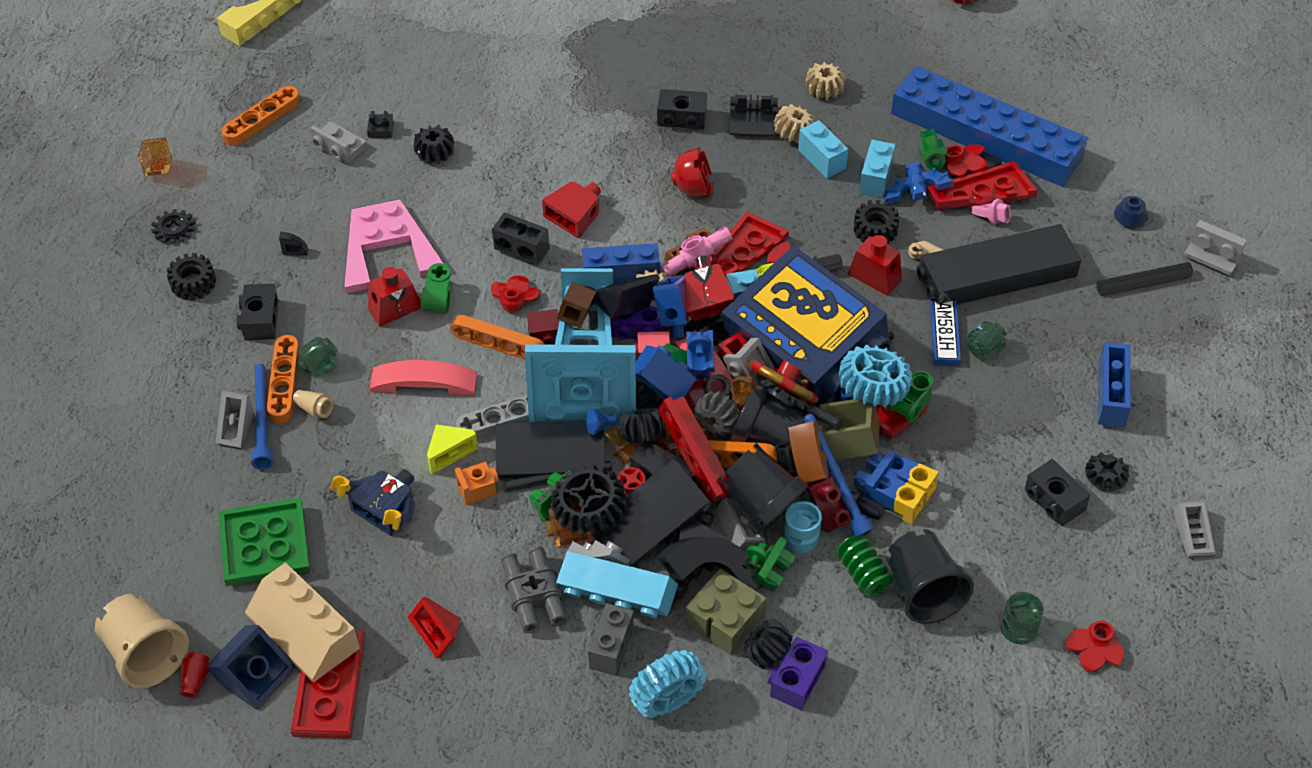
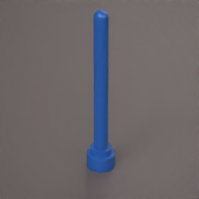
(262, 455)
(859, 522)

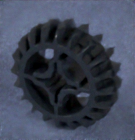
(595, 506)

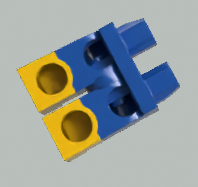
(897, 483)

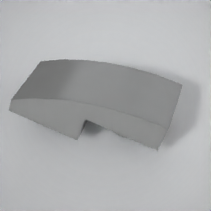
(609, 552)

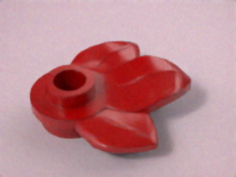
(964, 159)
(514, 293)
(1093, 649)

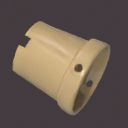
(141, 641)

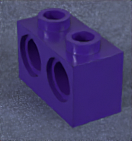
(640, 321)
(802, 674)

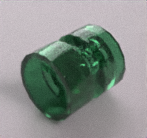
(1022, 618)

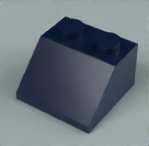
(251, 665)

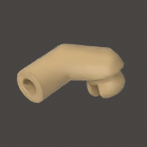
(920, 248)

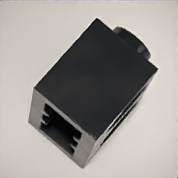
(520, 238)

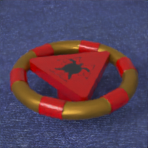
(786, 378)

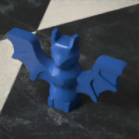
(916, 181)

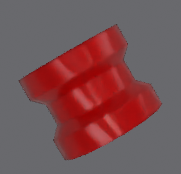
(630, 477)

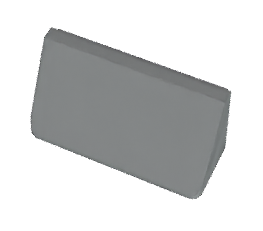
(735, 525)

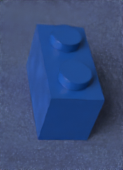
(662, 373)

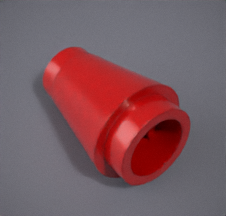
(193, 674)

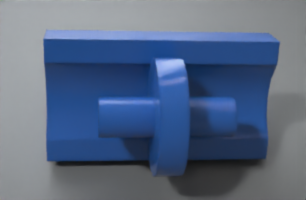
(700, 353)

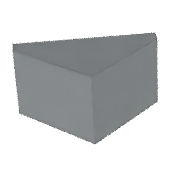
(234, 419)

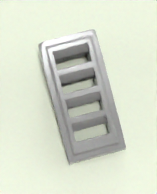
(1199, 509)

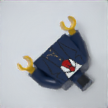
(380, 498)

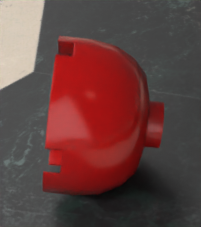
(692, 173)

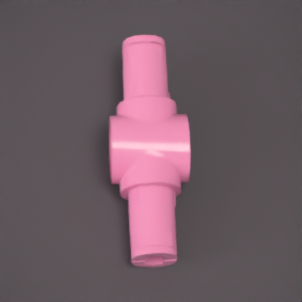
(696, 247)

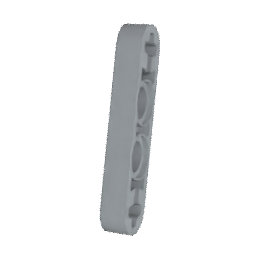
(503, 410)

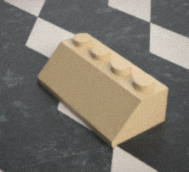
(301, 623)

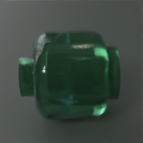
(986, 340)
(318, 356)

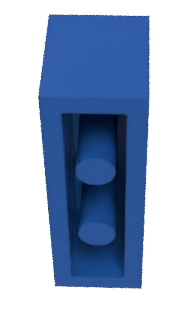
(624, 260)
(1114, 384)

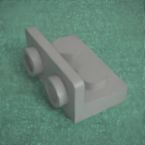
(337, 142)
(1215, 247)
(739, 363)

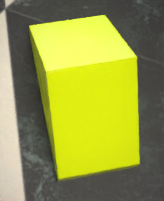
(449, 445)

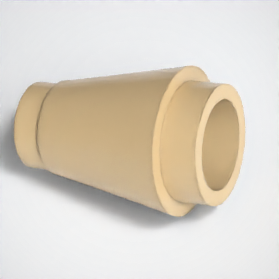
(314, 403)

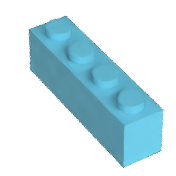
(617, 584)

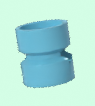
(802, 526)

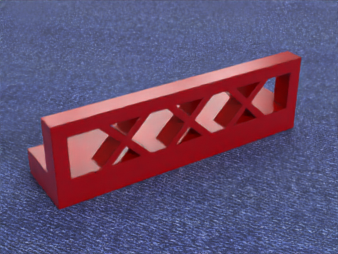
(694, 447)

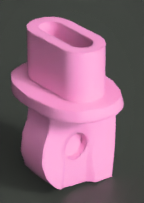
(995, 211)

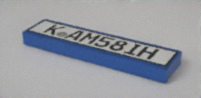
(945, 333)

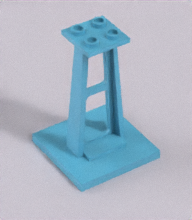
(575, 378)

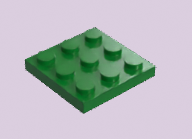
(262, 539)

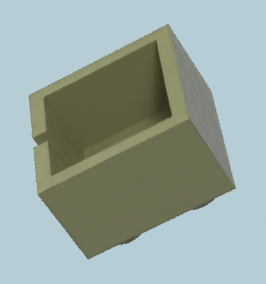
(858, 432)
(731, 608)

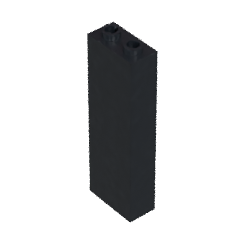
(999, 265)

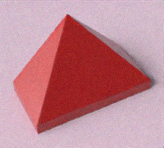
(435, 625)

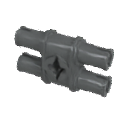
(526, 599)

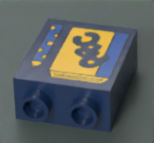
(807, 320)

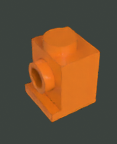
(476, 482)

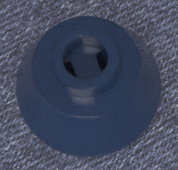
(1131, 212)

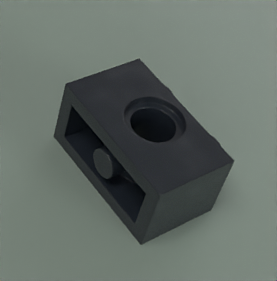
(682, 109)
(258, 311)
(1069, 496)

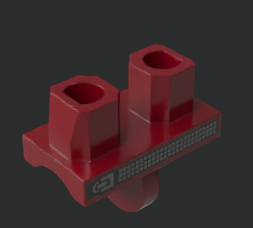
(829, 501)

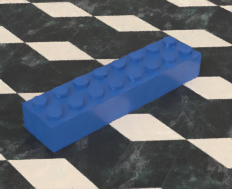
(982, 120)

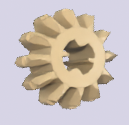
(825, 80)
(790, 121)

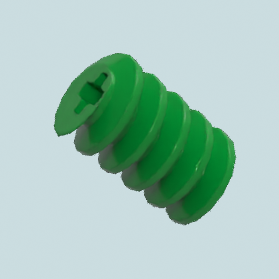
(864, 566)

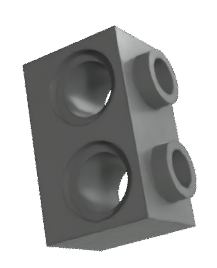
(611, 639)

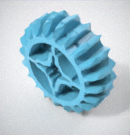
(875, 376)
(667, 684)

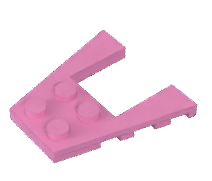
(381, 227)

